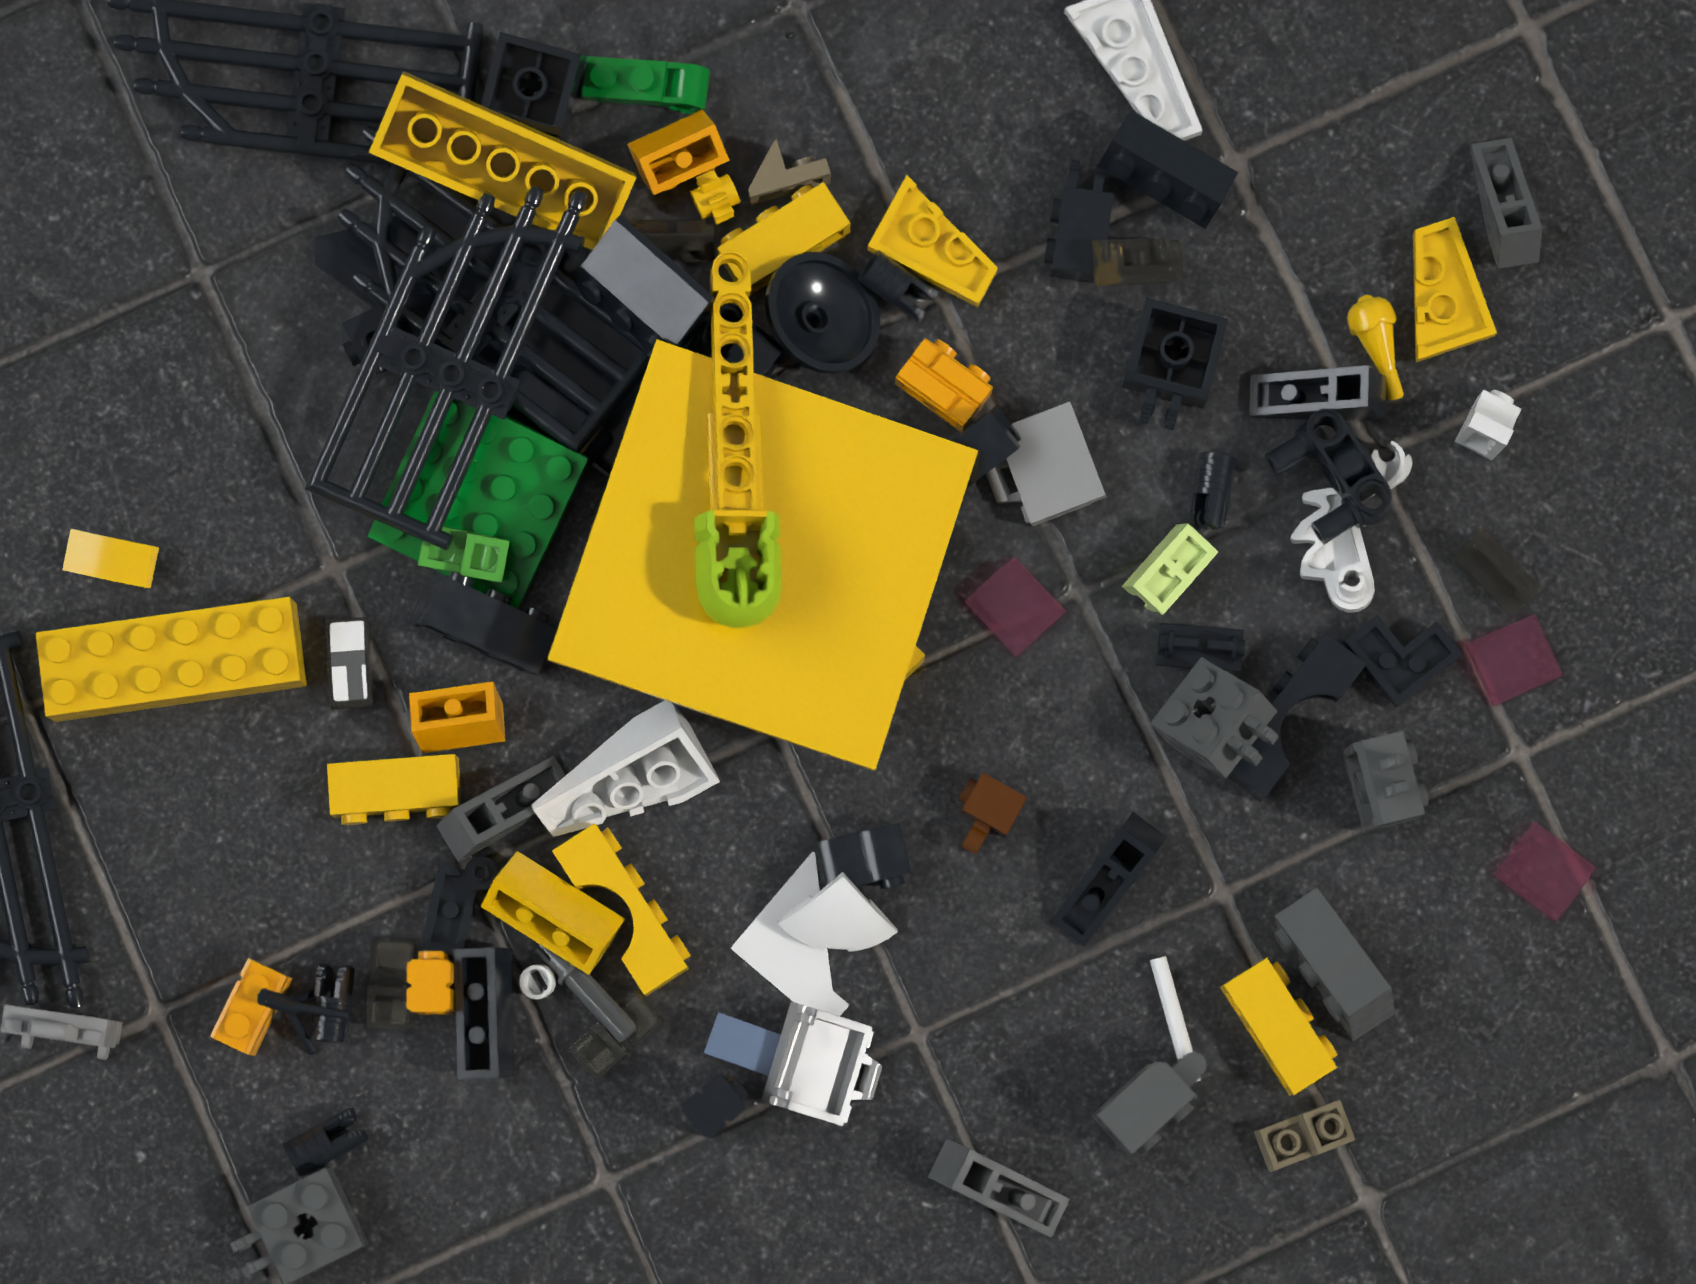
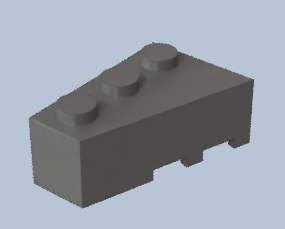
(1335, 964)

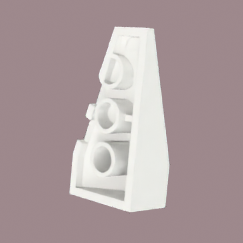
(639, 766)

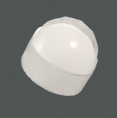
(531, 985)

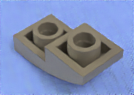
(1304, 1135)

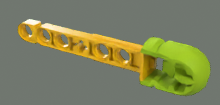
(735, 507)

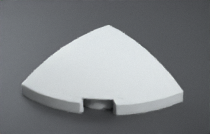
(838, 919)

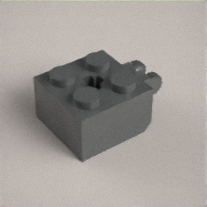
(1215, 719)
(1385, 781)
(1149, 1101)
(279, 1222)

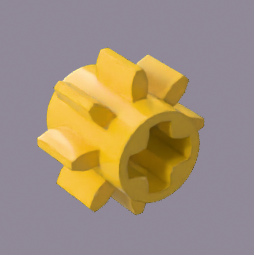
(715, 196)

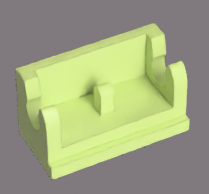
(1170, 568)

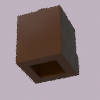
(991, 807)

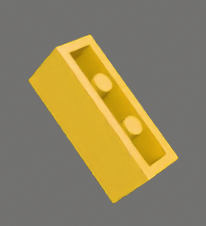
(800, 227)
(394, 788)
(552, 912)
(1280, 1026)

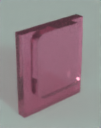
(1015, 606)
(1513, 660)
(1544, 871)

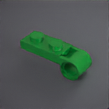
(646, 82)

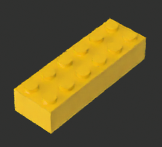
(496, 155)
(171, 659)

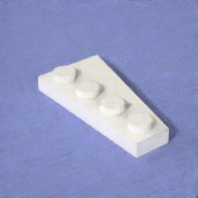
(1138, 59)

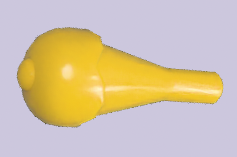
(1373, 324)

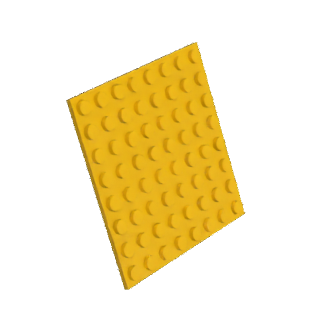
(860, 554)

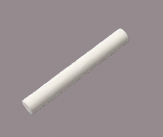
(1171, 1007)

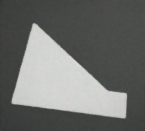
(784, 961)

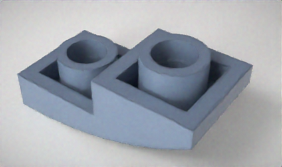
(742, 1044)

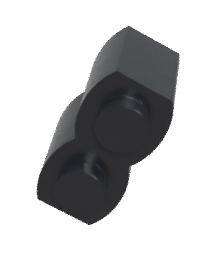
(867, 857)

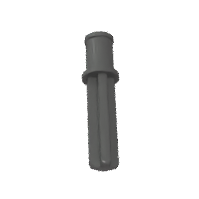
(591, 995)

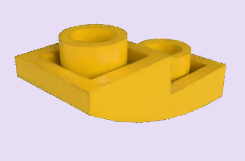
(110, 558)

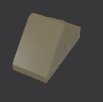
(776, 181)

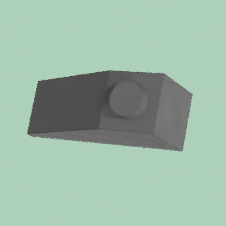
(1506, 204)
(498, 810)
(998, 1187)

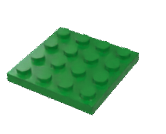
(511, 492)

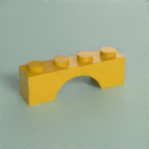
(592, 862)

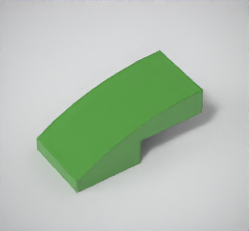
(469, 554)

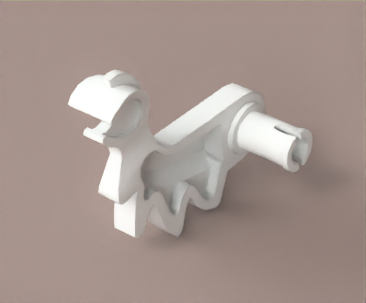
(1344, 559)

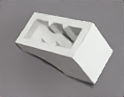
(1489, 424)

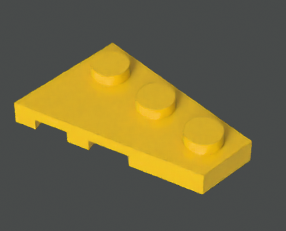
(931, 246)
(1446, 293)

